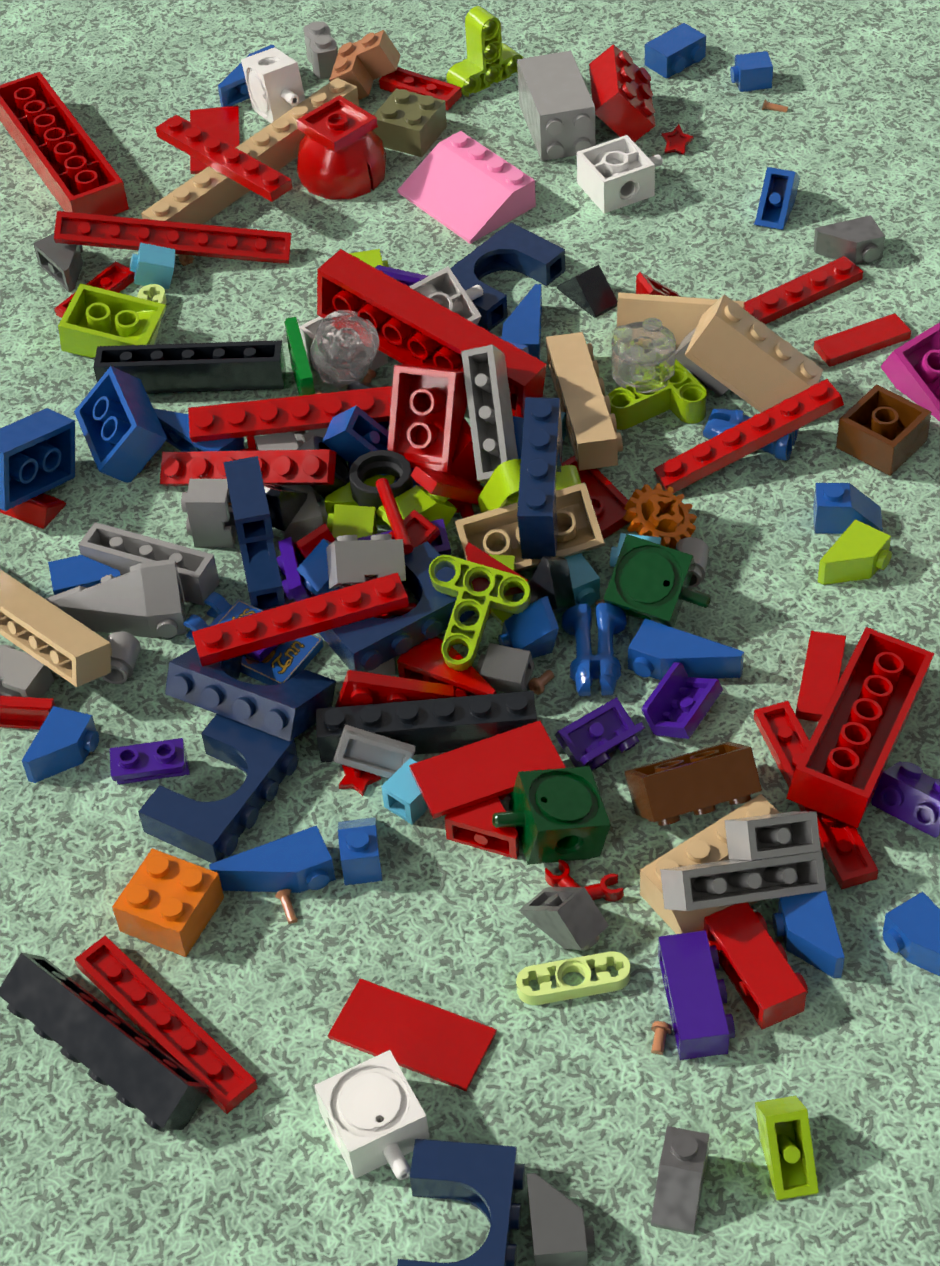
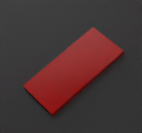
(220, 122)
(483, 768)
(415, 1032)

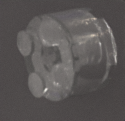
(344, 347)
(643, 355)

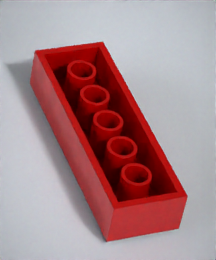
(860, 727)

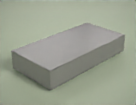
(372, 752)

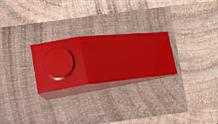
(427, 663)

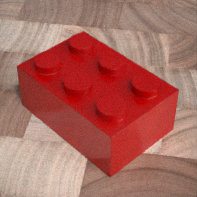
(622, 93)

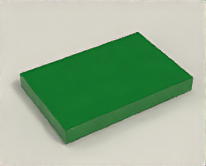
(298, 358)

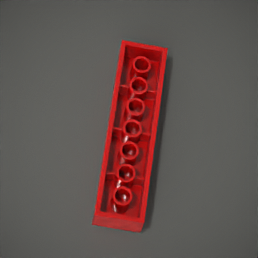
(60, 148)
(417, 327)

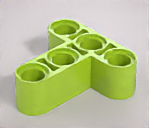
(487, 56)
(682, 396)
(503, 484)
(474, 601)

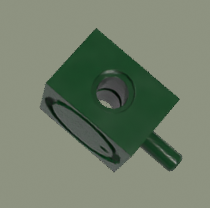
(652, 581)
(557, 815)

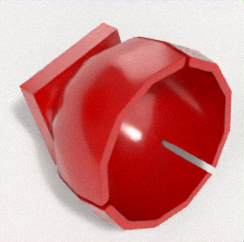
(340, 151)

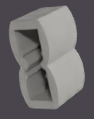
(320, 48)

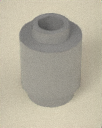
(700, 551)
(124, 656)

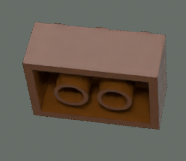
(693, 782)

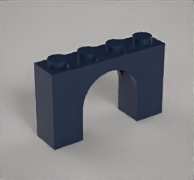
(508, 250)
(537, 486)
(254, 532)
(377, 640)
(274, 709)
(214, 827)
(477, 1175)

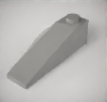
(139, 602)

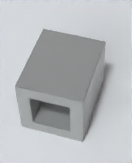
(506, 668)

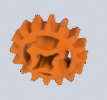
(659, 515)

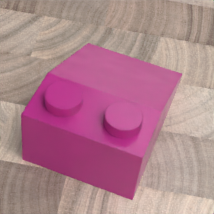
(916, 369)

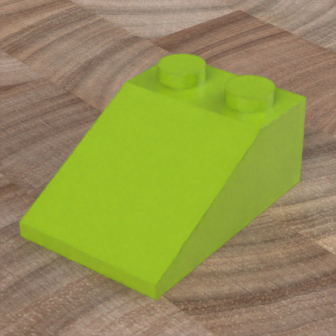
(107, 319)

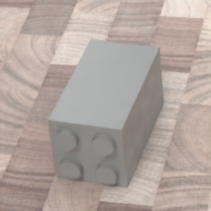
(556, 105)

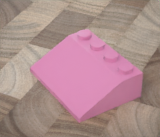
(469, 188)

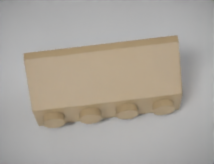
(676, 313)
(749, 356)
(498, 531)
(704, 847)

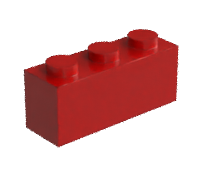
(756, 964)

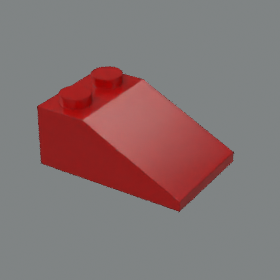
(426, 414)

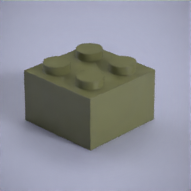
(410, 122)

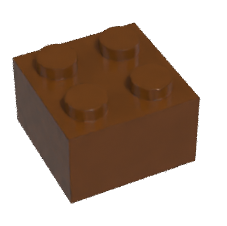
(883, 429)

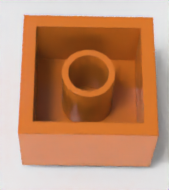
(168, 902)

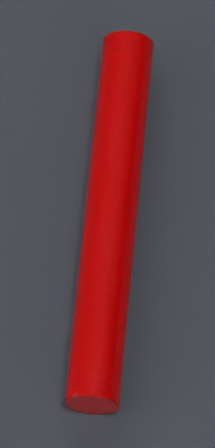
(393, 514)

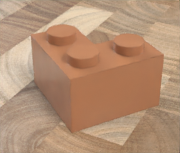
(366, 61)

